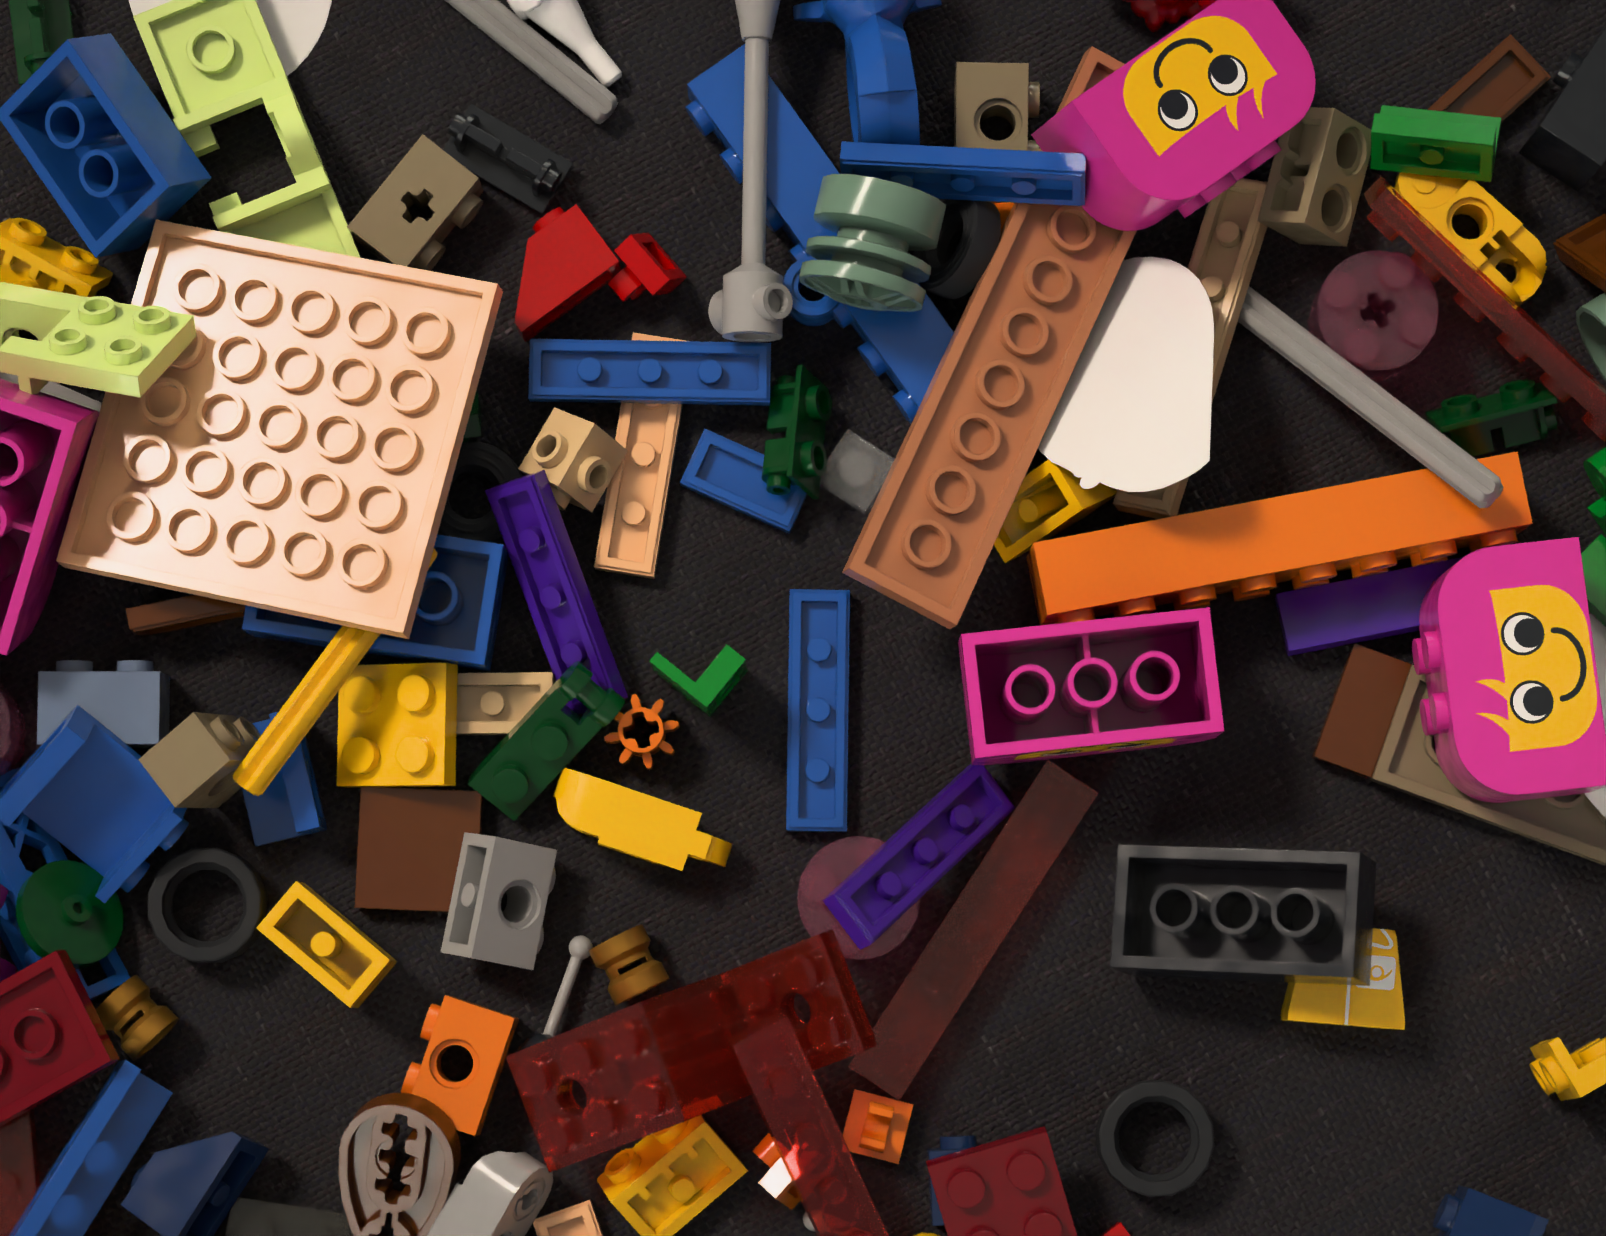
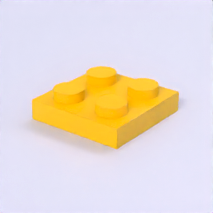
(398, 726)

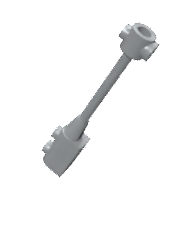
(753, 294)

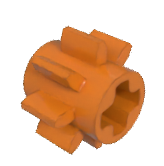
(656, 740)

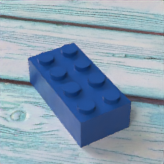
(452, 621)

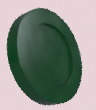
(61, 913)

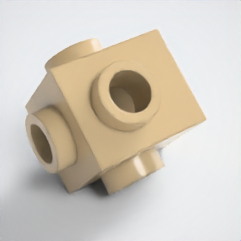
(576, 459)

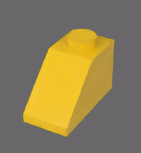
(1046, 505)

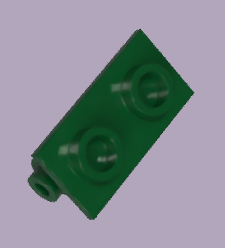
(38, 32)
(801, 410)
(1514, 410)

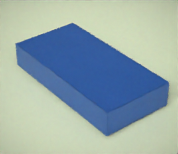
(733, 478)

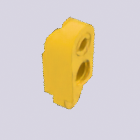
(1500, 236)
(635, 822)

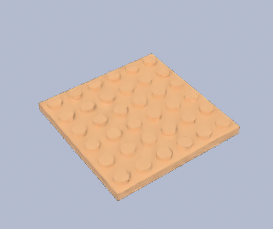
(294, 438)

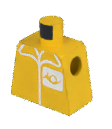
(1354, 1005)

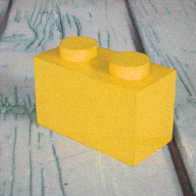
(326, 944)

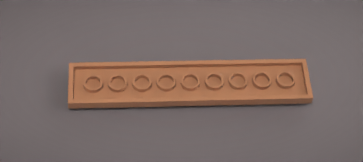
(990, 399)

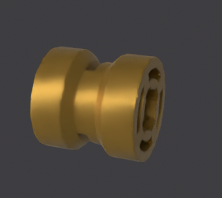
(623, 951)
(127, 1006)

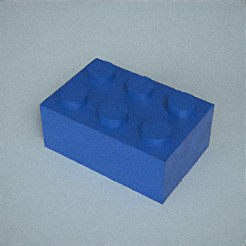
(102, 144)

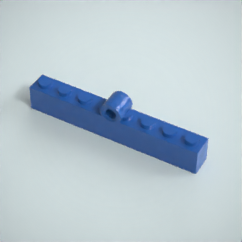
(895, 342)

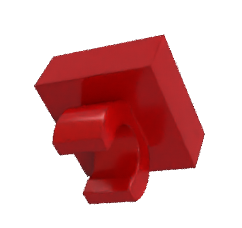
(646, 268)

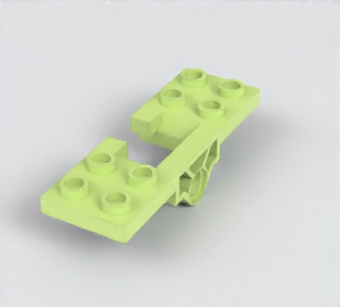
(218, 63)
(87, 340)

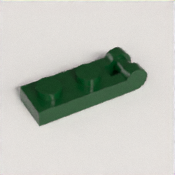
(544, 741)

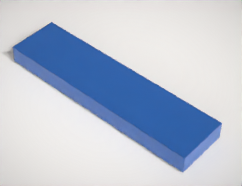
(973, 172)
(649, 372)
(818, 710)

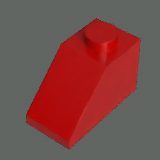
(561, 269)

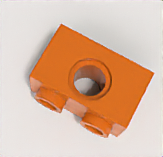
(487, 1038)

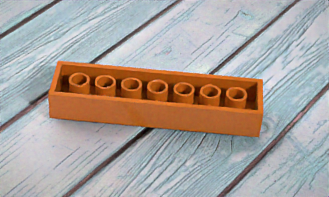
(1271, 542)

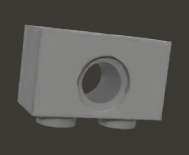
(475, 920)

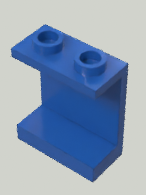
(94, 801)

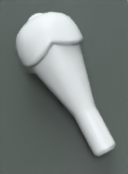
(568, 25)

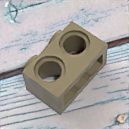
(1317, 178)

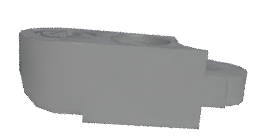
(496, 1197)

